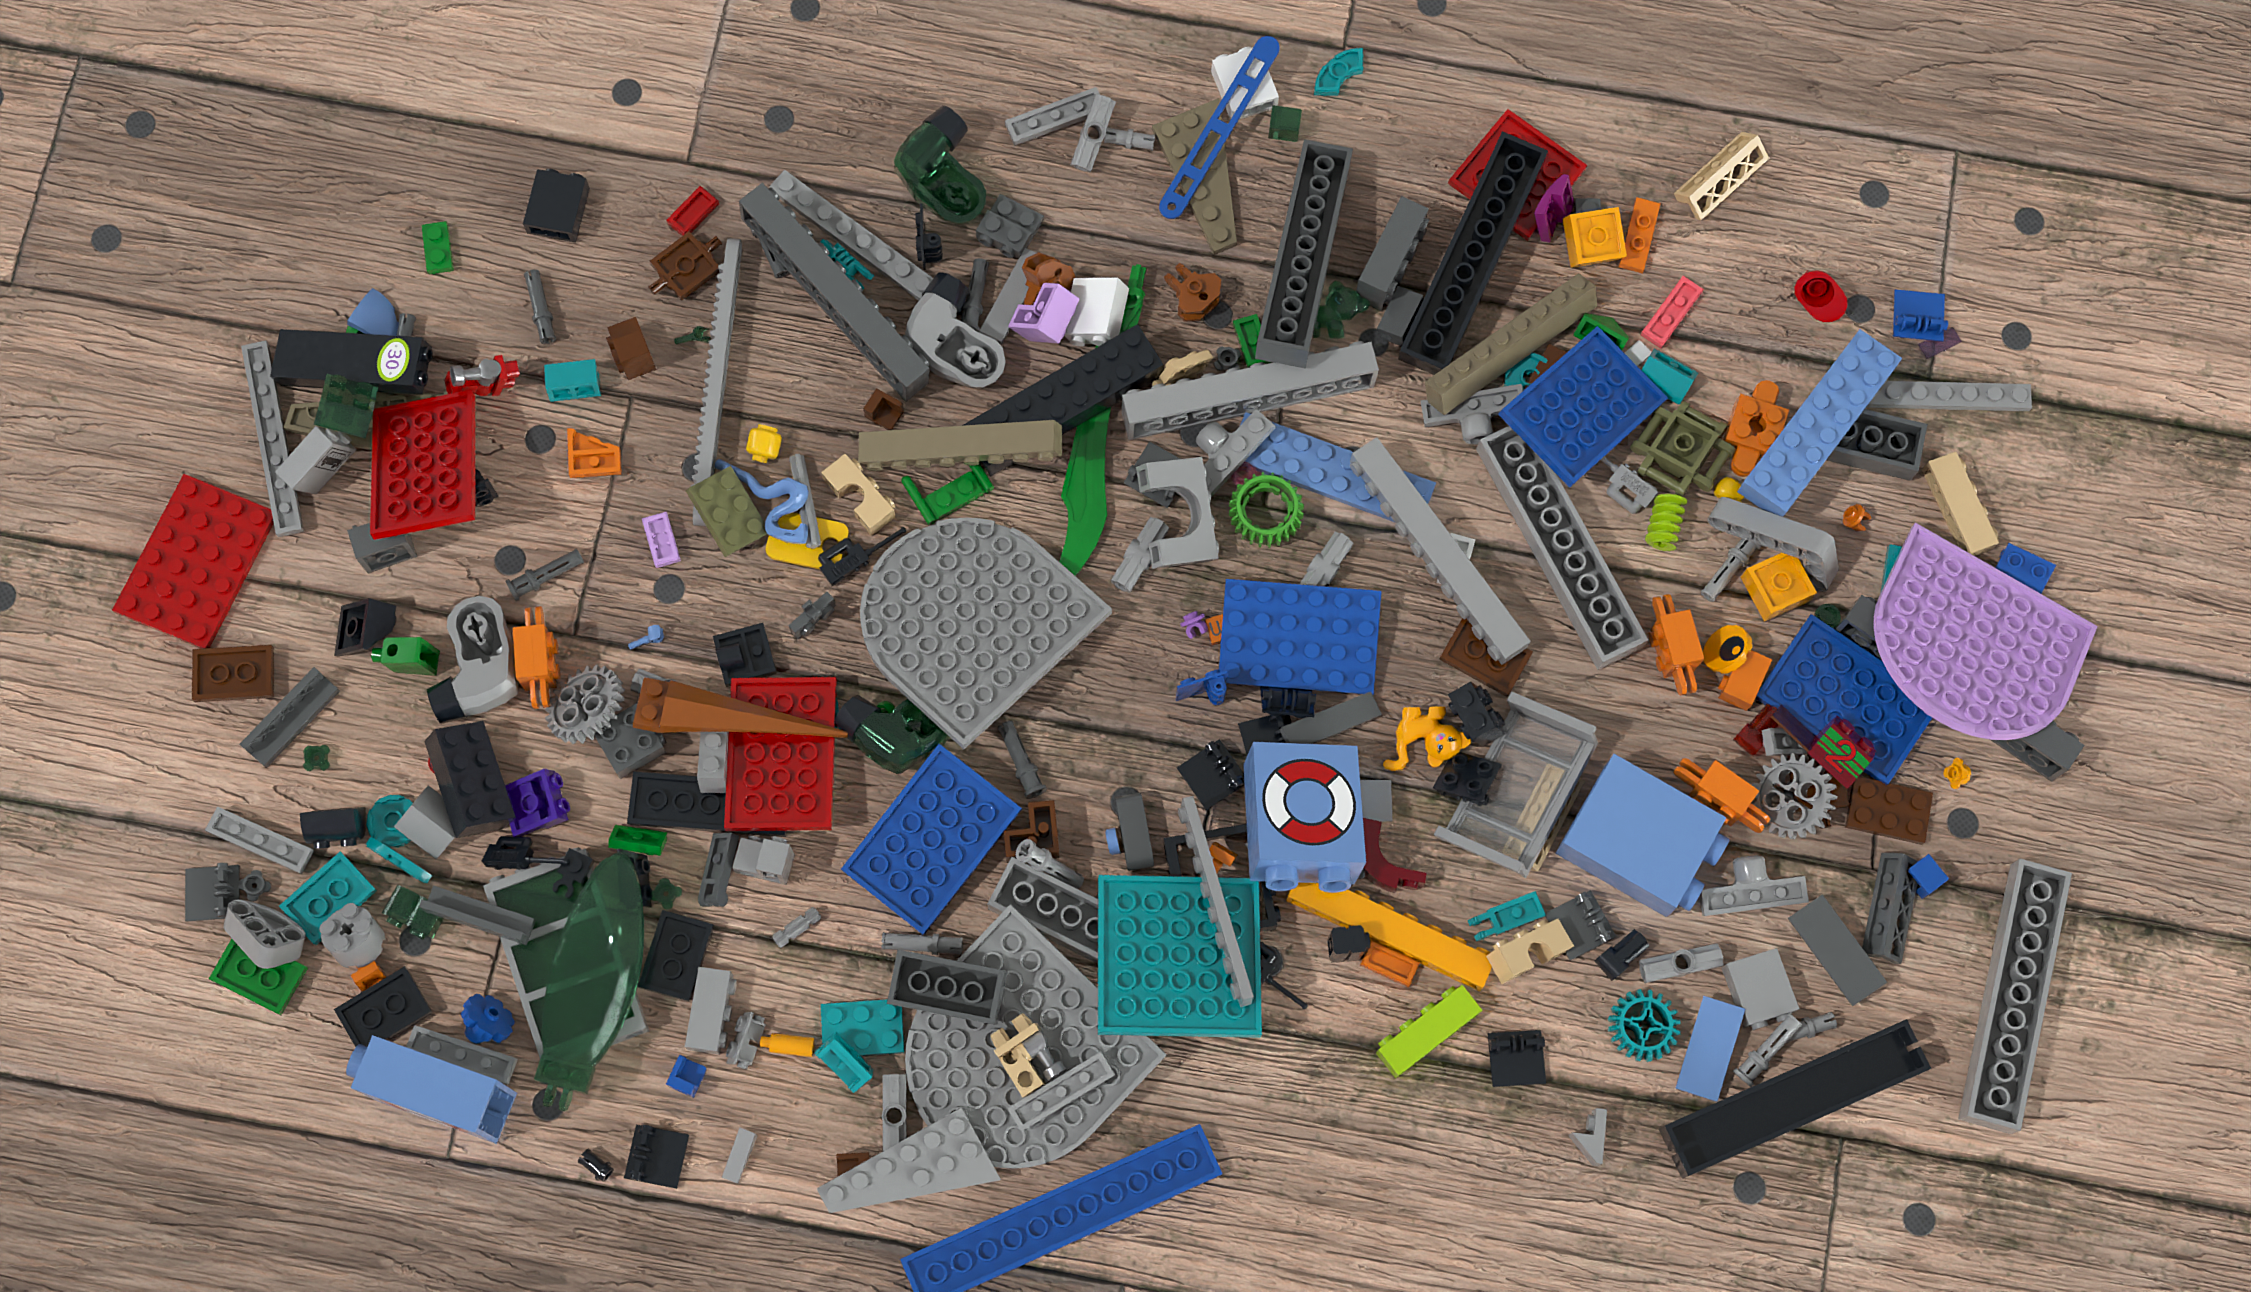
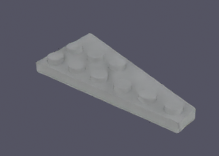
(928, 1162)

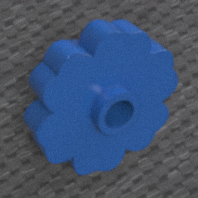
(486, 1019)

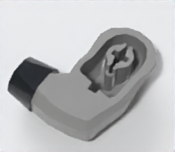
(949, 344)
(484, 661)

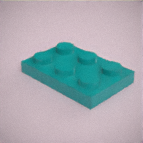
(326, 893)
(865, 1025)

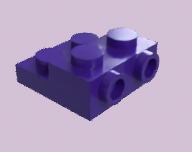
(537, 802)

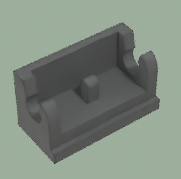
(1400, 315)

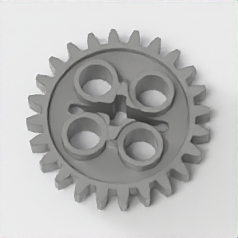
(585, 704)
(1805, 775)

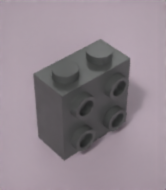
(628, 746)

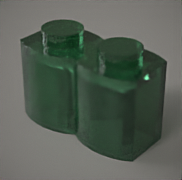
(405, 910)

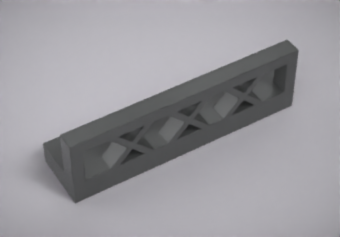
(289, 717)
(1888, 905)
(478, 915)

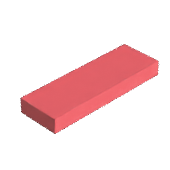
(1672, 312)

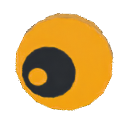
(1727, 649)

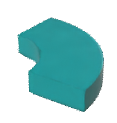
(1337, 71)
(398, 860)

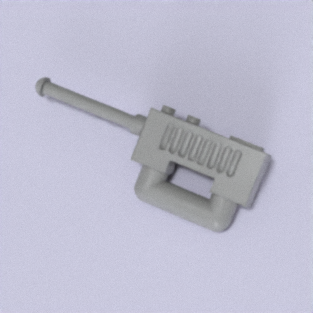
(1624, 476)

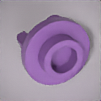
(1192, 620)

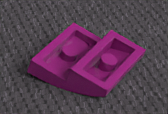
(1553, 207)

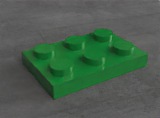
(264, 986)

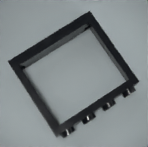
(1170, 843)

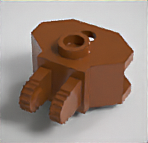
(1045, 269)
(1196, 294)

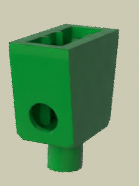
(407, 655)

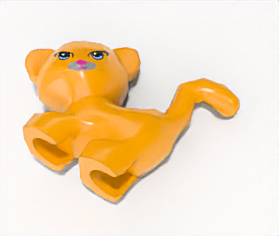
(1440, 742)

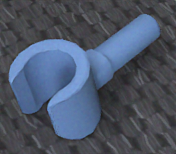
(655, 635)

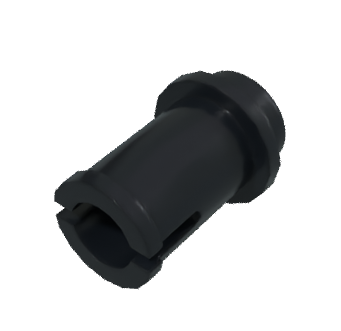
(601, 1169)

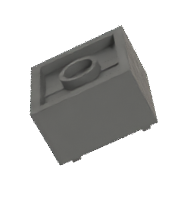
(380, 552)

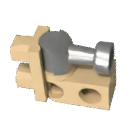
(1020, 1050)

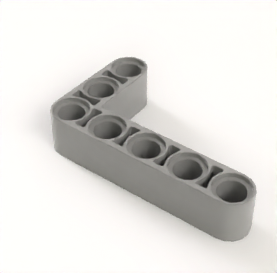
(1780, 534)

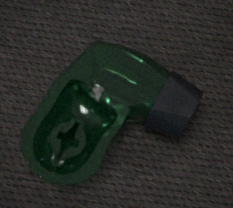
(934, 174)
(890, 739)

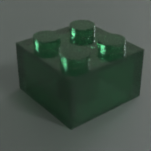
(346, 405)

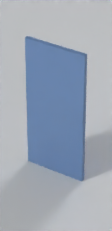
(1710, 1048)

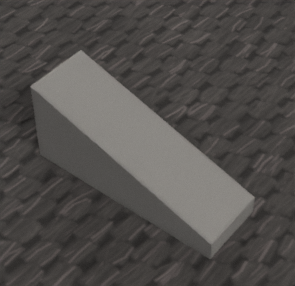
(739, 1155)

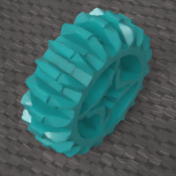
(1654, 1027)

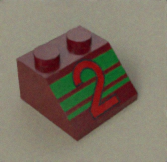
(1842, 751)

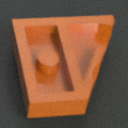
(591, 457)

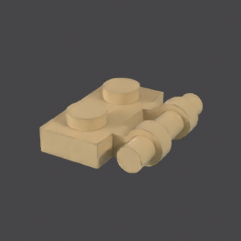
(1184, 367)

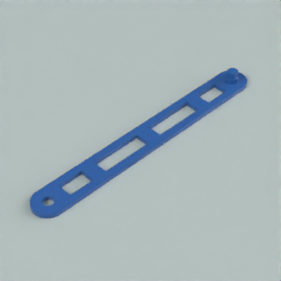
(1265, 50)

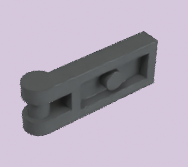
(718, 870)

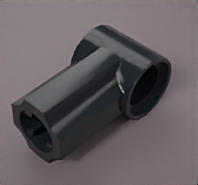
(1618, 958)

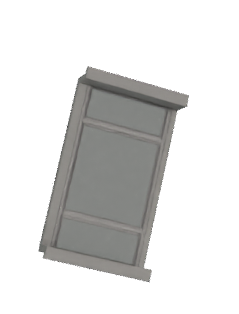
(1539, 770)

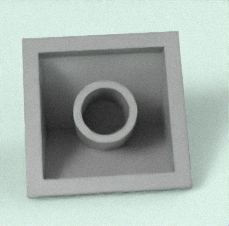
(427, 823)

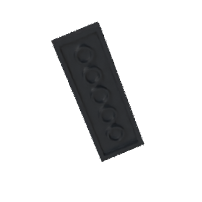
(678, 804)

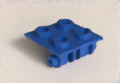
(1919, 315)
(2025, 567)
(1213, 683)

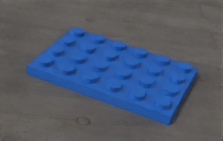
(1583, 406)
(1300, 636)
(1833, 676)
(931, 839)

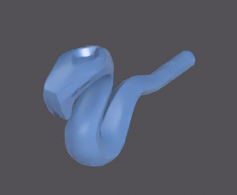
(798, 497)

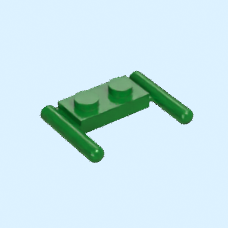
(951, 496)

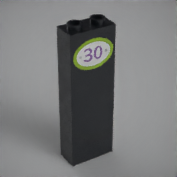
(383, 361)

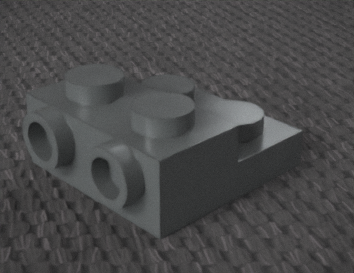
(1008, 227)

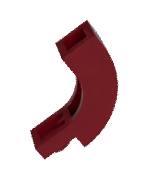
(1382, 872)

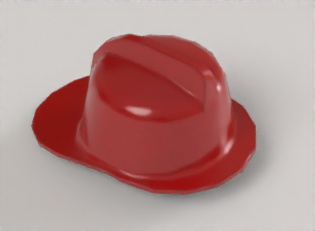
(1821, 296)

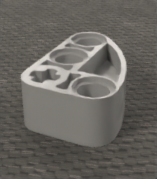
(264, 933)

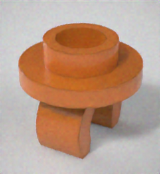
(1853, 516)

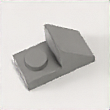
(1592, 1145)

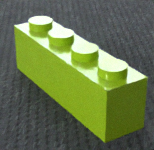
(1428, 1031)

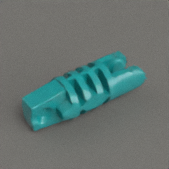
(851, 265)

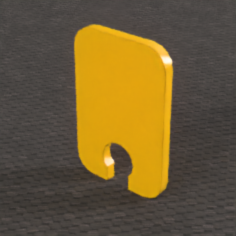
(799, 553)

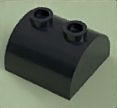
(333, 826)

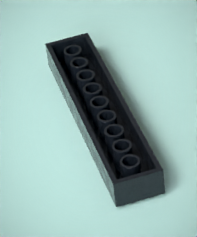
(1473, 254)

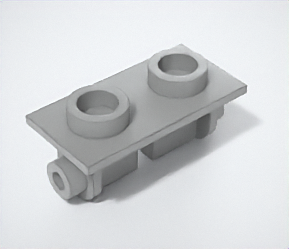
(747, 1030)

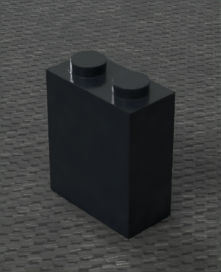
(556, 205)

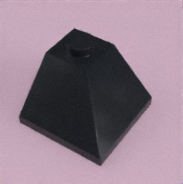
(363, 625)

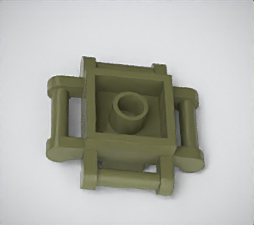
(1683, 448)

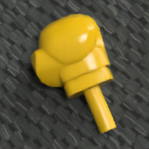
(1728, 488)

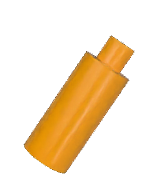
(789, 1044)

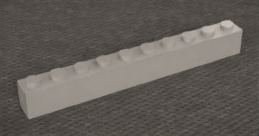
(1439, 551)

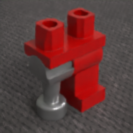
(487, 378)

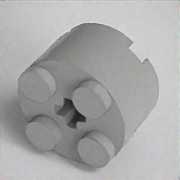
(352, 936)

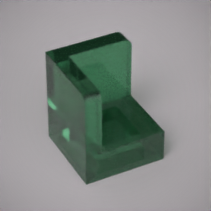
(1284, 123)

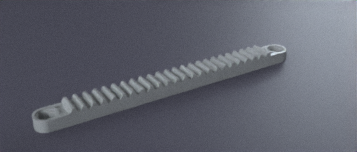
(717, 366)

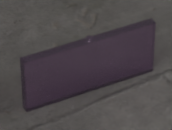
(1932, 348)

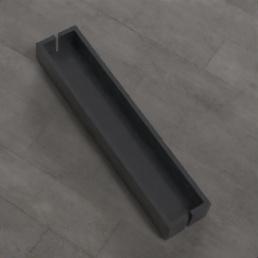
(1794, 1098)

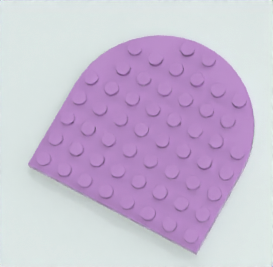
(1976, 641)

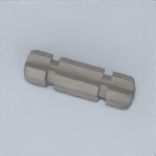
(796, 927)

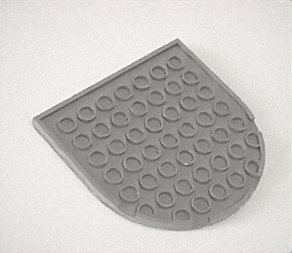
(972, 620)
(955, 1062)

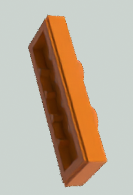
(1639, 234)

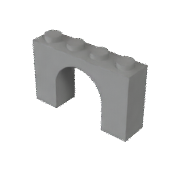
(1189, 480)

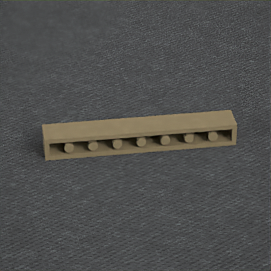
(1511, 344)
(960, 444)

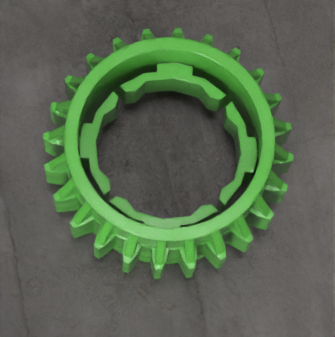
(1254, 533)

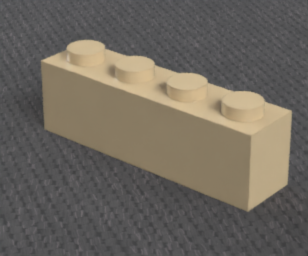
(1960, 504)

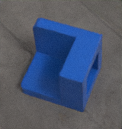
(1927, 875)
(686, 1076)

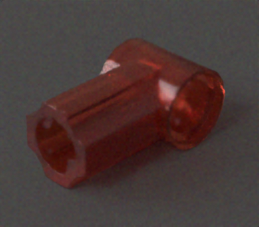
(1751, 736)

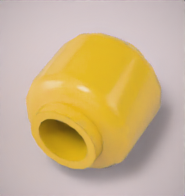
(763, 443)

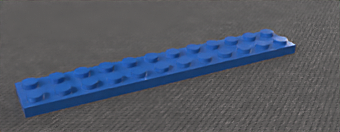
(1064, 1215)

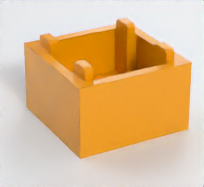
(1594, 237)
(1778, 585)

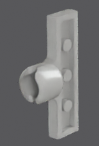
(1474, 413)
(1230, 450)
(1753, 890)

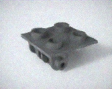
(1151, 453)
(210, 891)
(1583, 923)

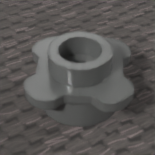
(1227, 352)
(254, 893)

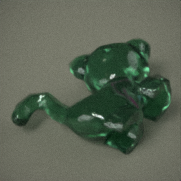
(1341, 304)

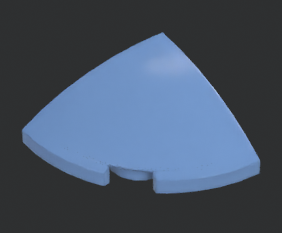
(374, 315)

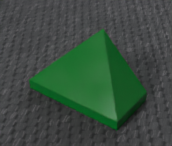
(1606, 324)

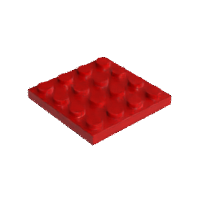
(1556, 164)

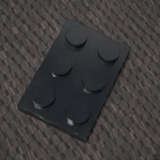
(675, 956)
(384, 1009)

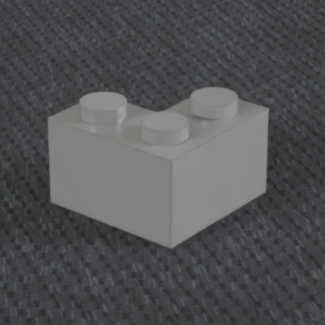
(764, 859)

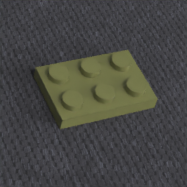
(727, 511)

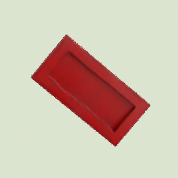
(692, 211)

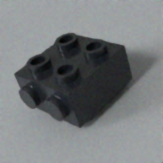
(1479, 719)

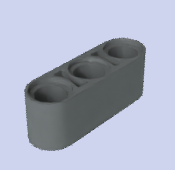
(1134, 831)

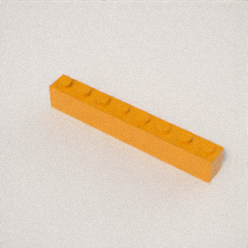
(1397, 932)

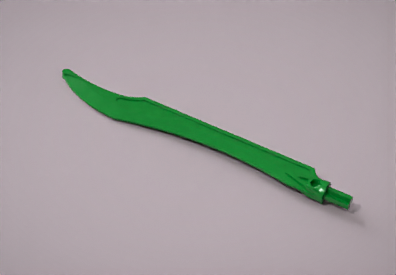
(1085, 475)

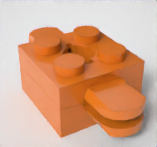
(1754, 426)
(1675, 644)
(535, 657)
(1723, 793)

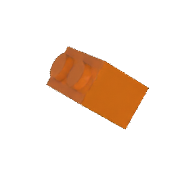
(1744, 683)

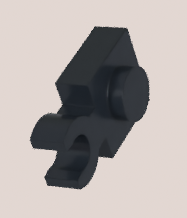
(575, 871)

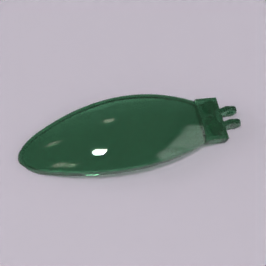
(591, 979)

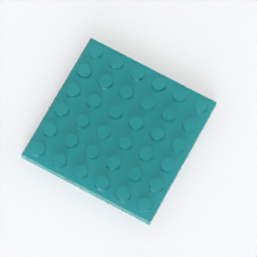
(1163, 959)

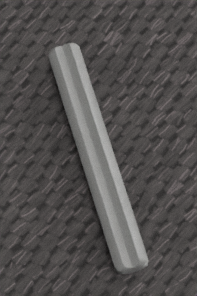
(807, 511)

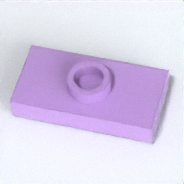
(661, 539)

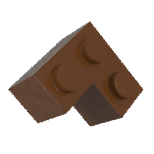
(630, 349)
(1042, 830)

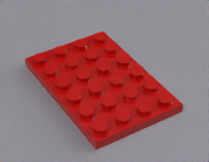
(423, 464)
(195, 562)
(782, 777)

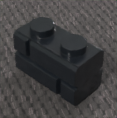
(1347, 943)

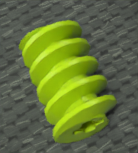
(1663, 521)

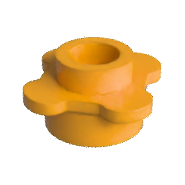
(1957, 773)

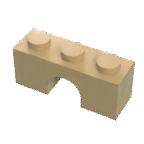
(846, 477)
(1512, 957)

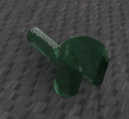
(695, 335)

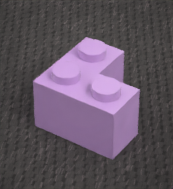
(1047, 317)

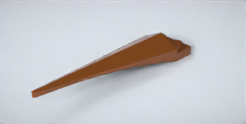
(684, 708)

